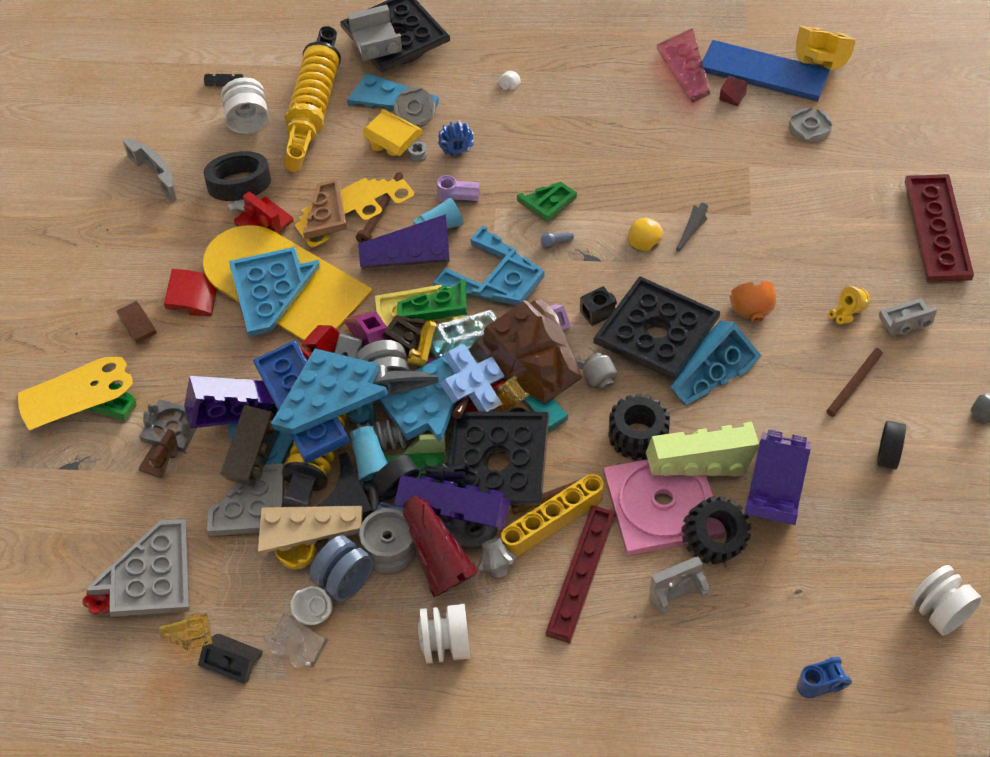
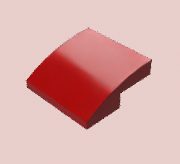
(190, 292)

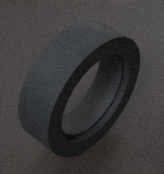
(235, 163)

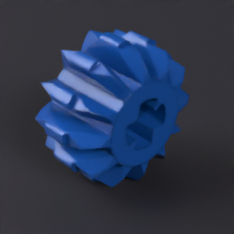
(455, 138)

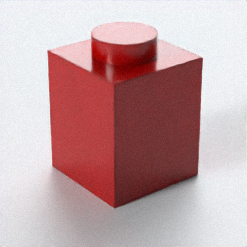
(322, 338)

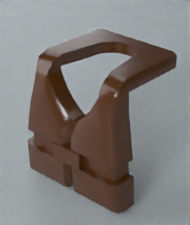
(160, 455)

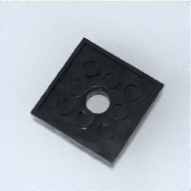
(417, 31)
(653, 306)
(519, 436)

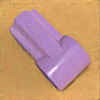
(457, 190)

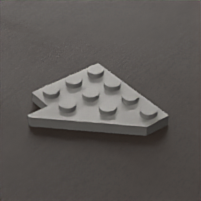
(149, 574)

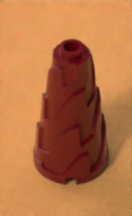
(438, 551)

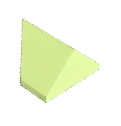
(426, 443)

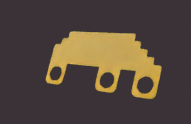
(359, 196)

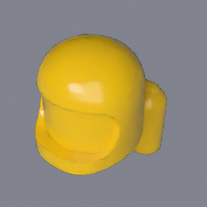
(851, 301)

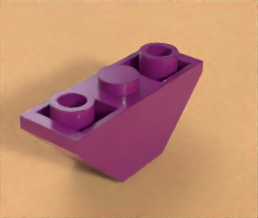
(367, 326)

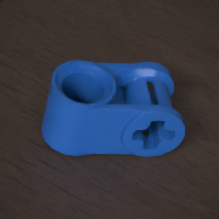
(826, 674)

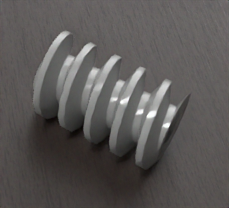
(388, 435)

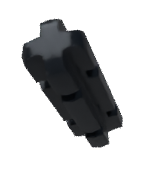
(220, 79)

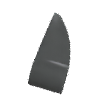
(403, 381)

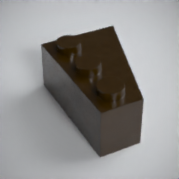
(250, 446)

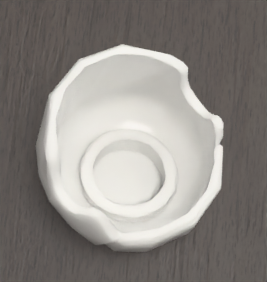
(311, 605)

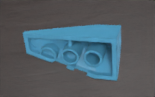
(718, 359)

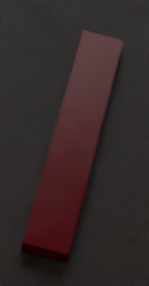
(580, 574)

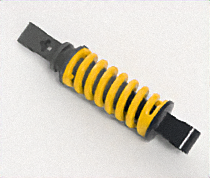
(313, 475)

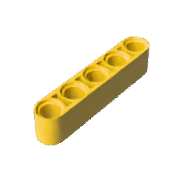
(557, 505)

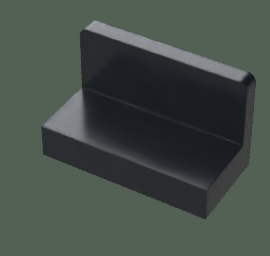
(229, 658)

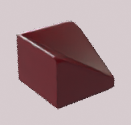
(733, 91)

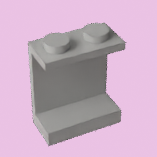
(374, 33)

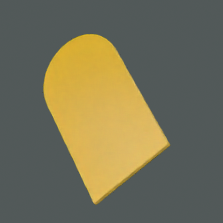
(324, 300)

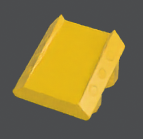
(391, 133)

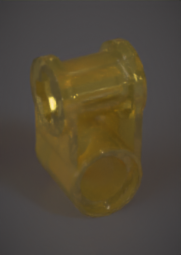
(510, 394)

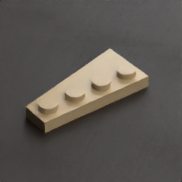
(299, 525)

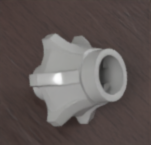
(495, 558)

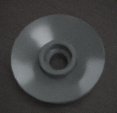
(465, 534)

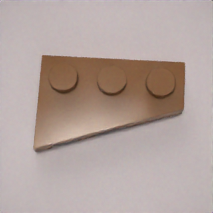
(327, 210)

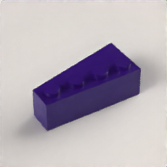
(408, 246)
(221, 400)
(456, 502)

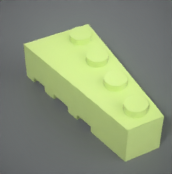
(704, 452)

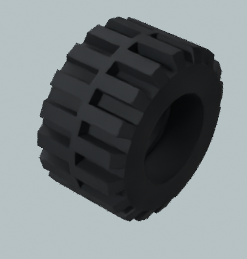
(636, 411)
(729, 516)

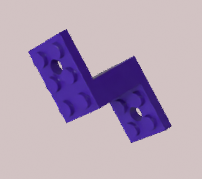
(778, 477)

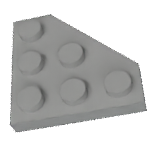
(242, 507)

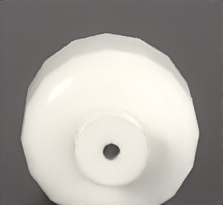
(509, 80)

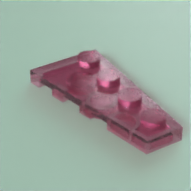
(685, 63)

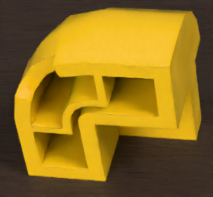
(823, 47)

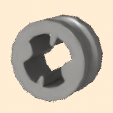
(417, 156)

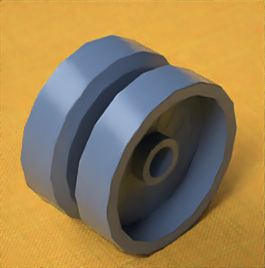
(341, 568)

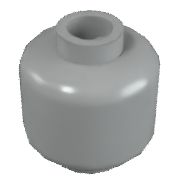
(600, 371)

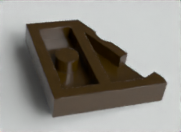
(405, 332)

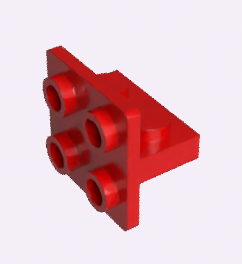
(263, 214)

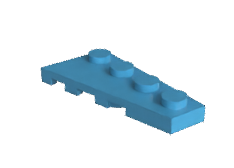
(378, 92)

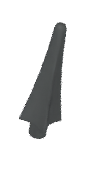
(696, 219)

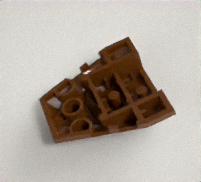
(532, 347)

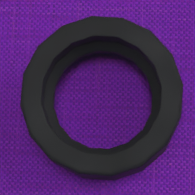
(891, 444)
(388, 477)

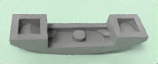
(140, 154)

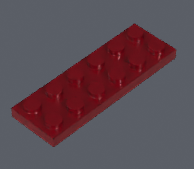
(938, 228)

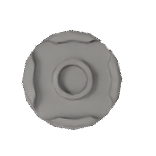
(415, 106)
(810, 125)

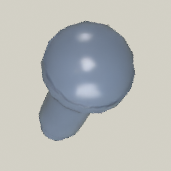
(549, 239)

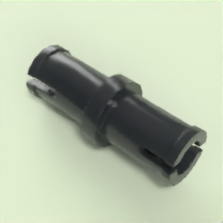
(446, 472)

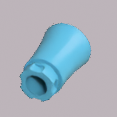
(449, 208)
(367, 452)

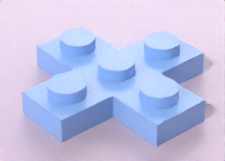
(472, 379)

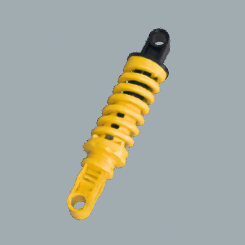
(310, 96)

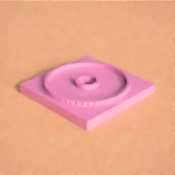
(642, 520)

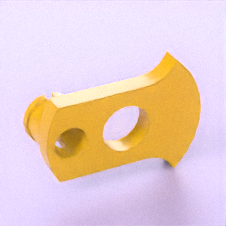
(420, 357)

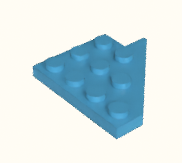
(327, 389)

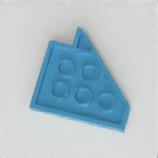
(269, 286)
(422, 408)

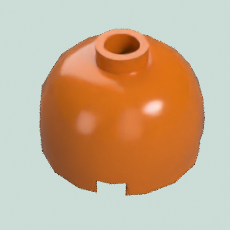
(753, 301)

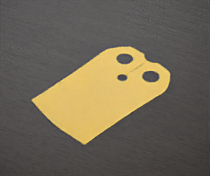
(72, 392)

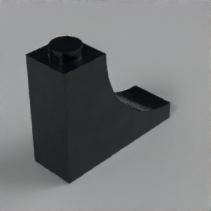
(348, 489)

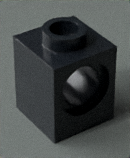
(597, 305)

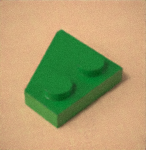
(548, 200)
(117, 408)

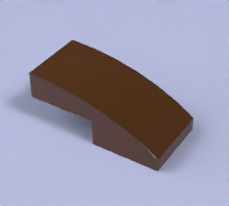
(136, 322)

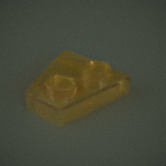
(190, 632)

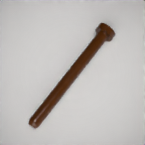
(365, 234)

